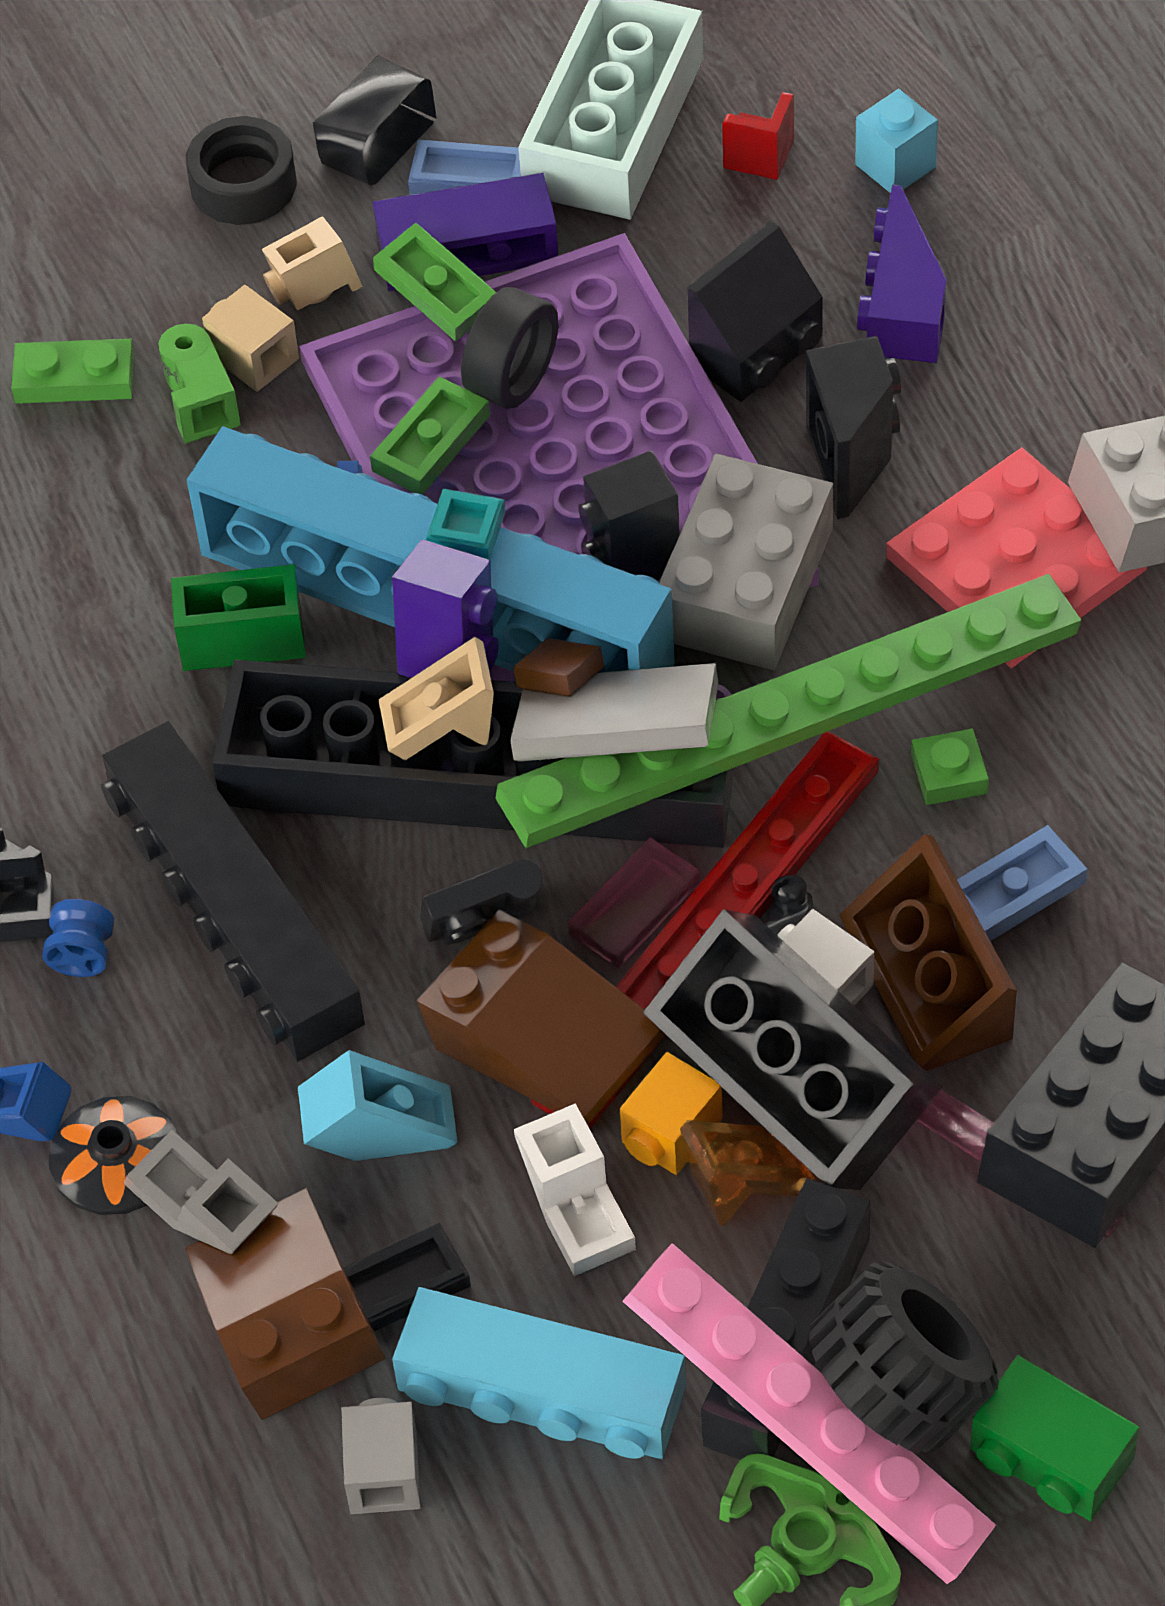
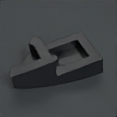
(24, 893)

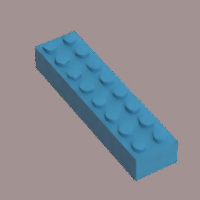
(352, 534)

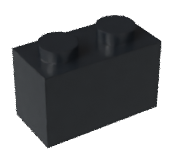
(631, 516)

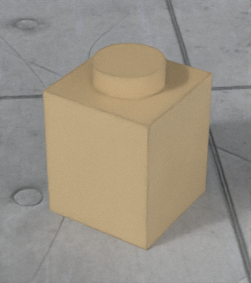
(252, 337)

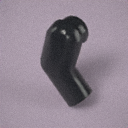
(790, 902)

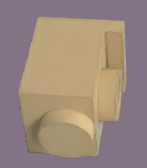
(309, 265)

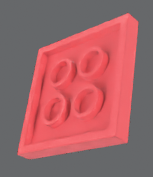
(1006, 532)

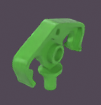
(810, 1535)

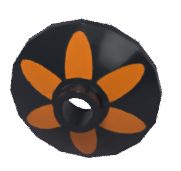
(96, 1175)

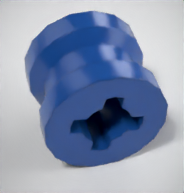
(78, 938)

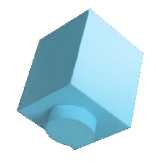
(896, 141)

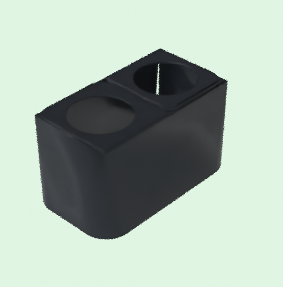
(368, 126)

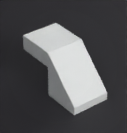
(573, 1189)

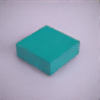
(467, 522)

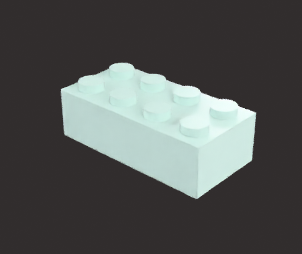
(613, 103)

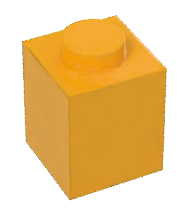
(661, 1107)

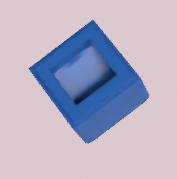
(32, 1101)

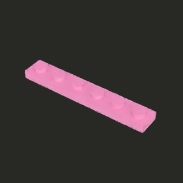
(807, 1414)

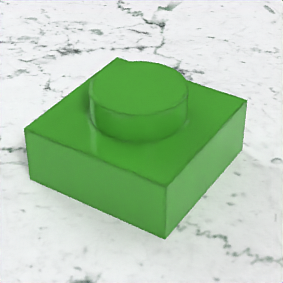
(949, 766)

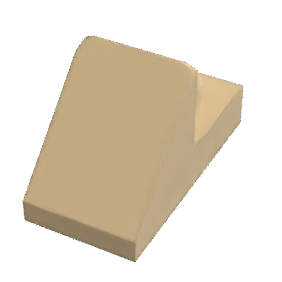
(441, 698)

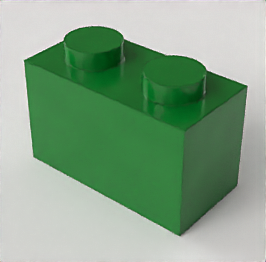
(238, 617)
(1053, 1439)

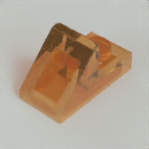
(737, 1162)

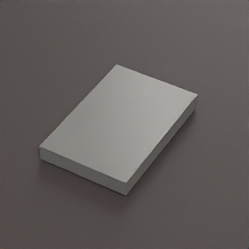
(619, 714)

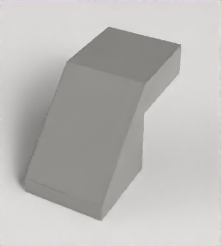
(197, 1199)

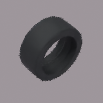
(245, 201)
(509, 347)

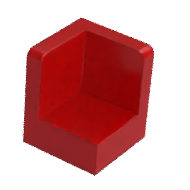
(759, 143)

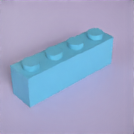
(539, 1374)

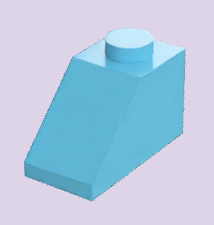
(375, 1110)

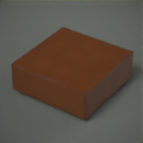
(558, 667)

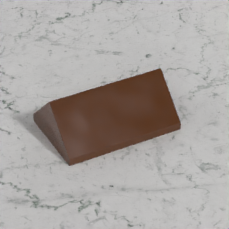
(933, 959)

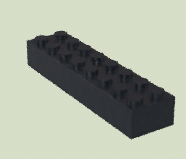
(320, 747)

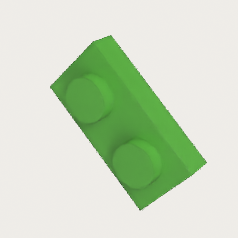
(433, 280)
(73, 371)
(430, 436)

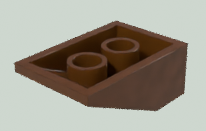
(537, 1018)
(285, 1308)

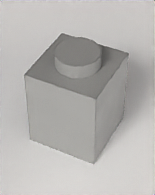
(380, 1456)

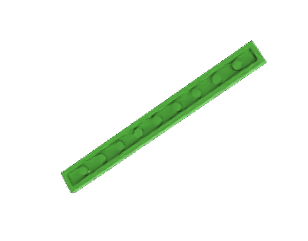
(795, 708)

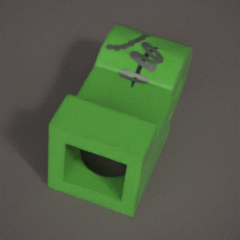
(200, 385)

